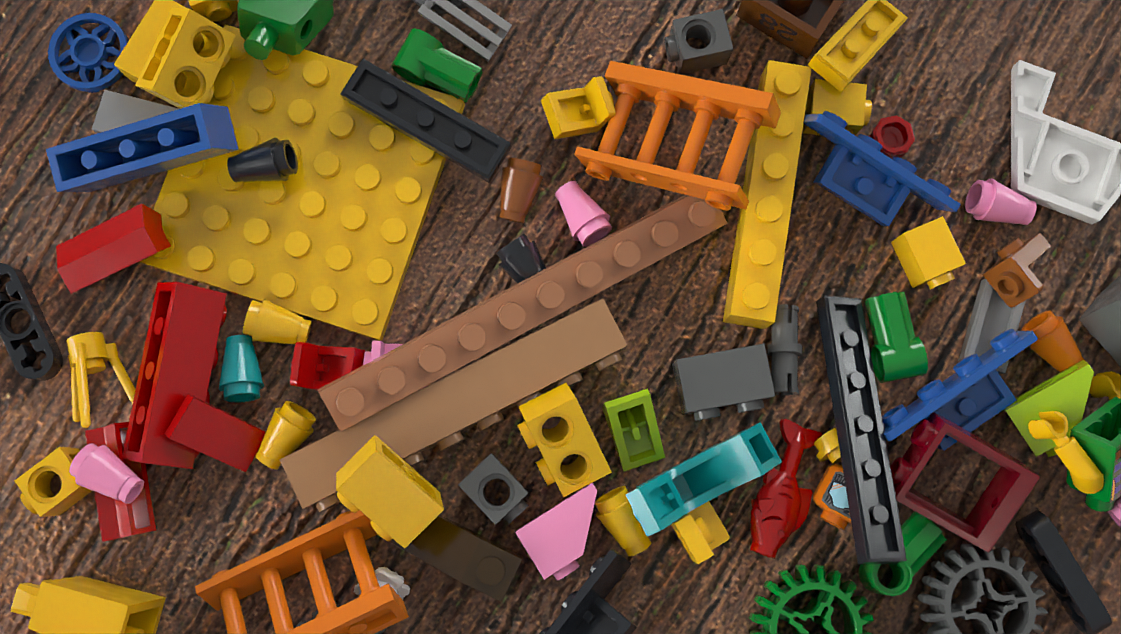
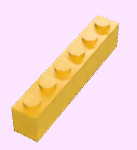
(770, 190)

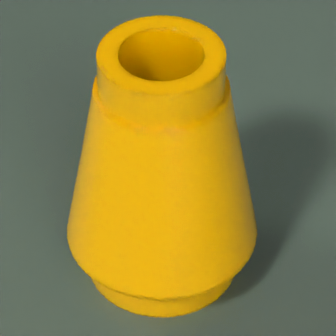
(275, 324)
(285, 433)
(619, 520)

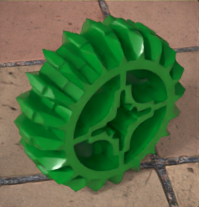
(819, 607)

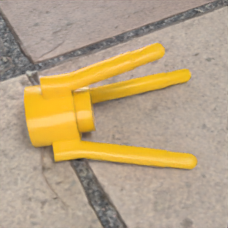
(88, 356)

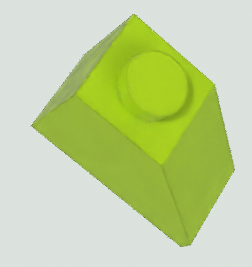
(1061, 393)

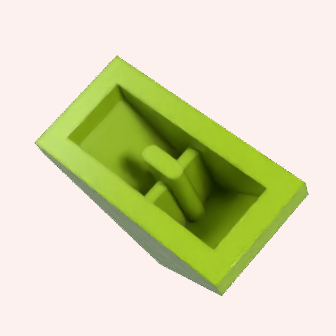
(634, 429)

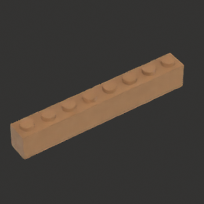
(463, 400)

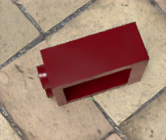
(995, 506)

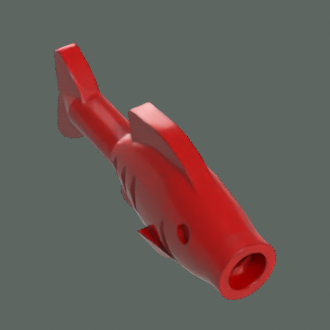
(780, 502)

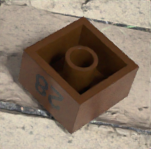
(791, 22)

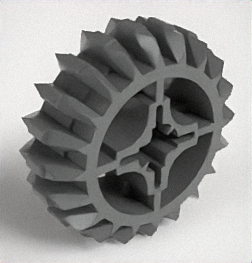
(968, 568)

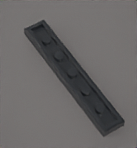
(860, 432)

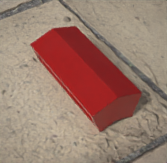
(110, 247)
(115, 517)

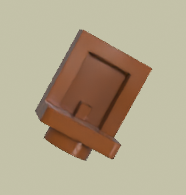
(1011, 274)

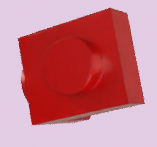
(319, 365)

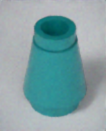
(240, 370)

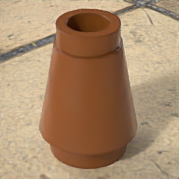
(518, 188)

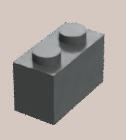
(723, 380)

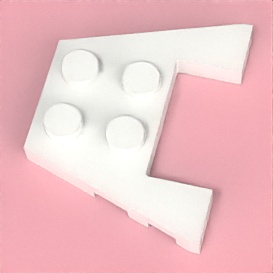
(1055, 160)

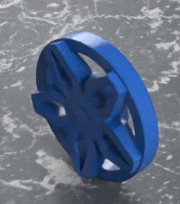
(87, 51)

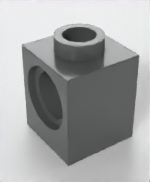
(711, 29)
(476, 482)

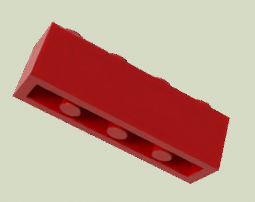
(174, 363)

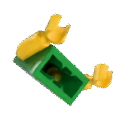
(1093, 445)

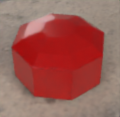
(894, 136)

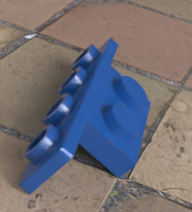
(869, 178)
(968, 395)

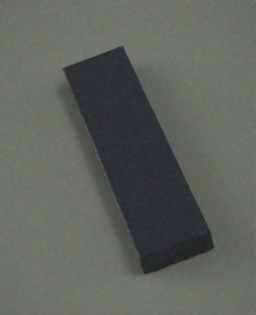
(426, 120)

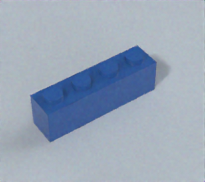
(142, 148)

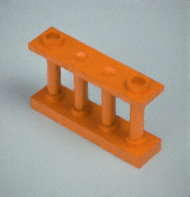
(670, 92)
(367, 614)

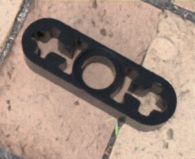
(21, 354)
(1063, 573)

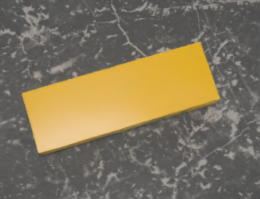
(857, 42)

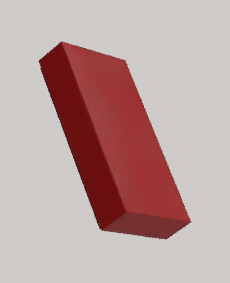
(215, 433)

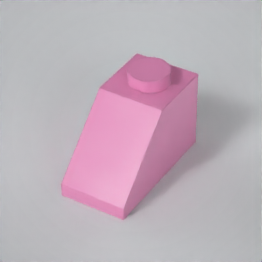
(560, 534)

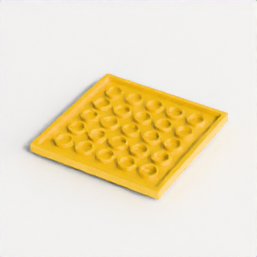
(332, 233)

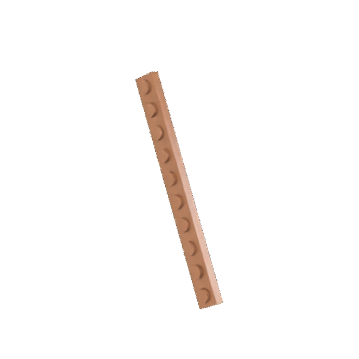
(518, 310)

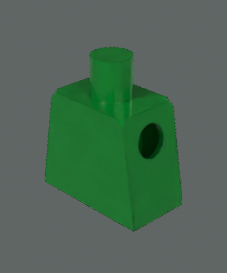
(281, 24)

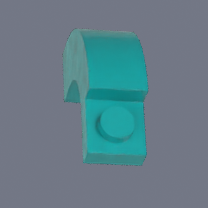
(702, 478)

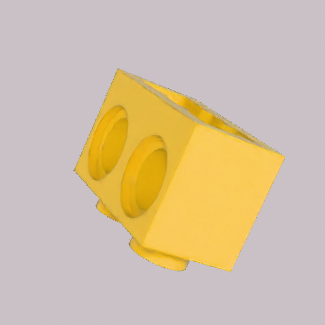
(175, 54)
(567, 438)

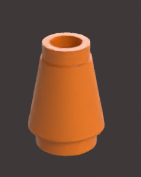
(1054, 341)

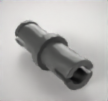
(785, 350)

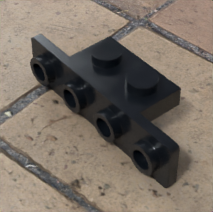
(587, 609)

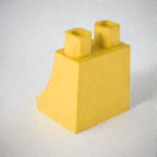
(87, 607)

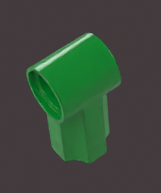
(426, 61)
(895, 348)
(921, 541)

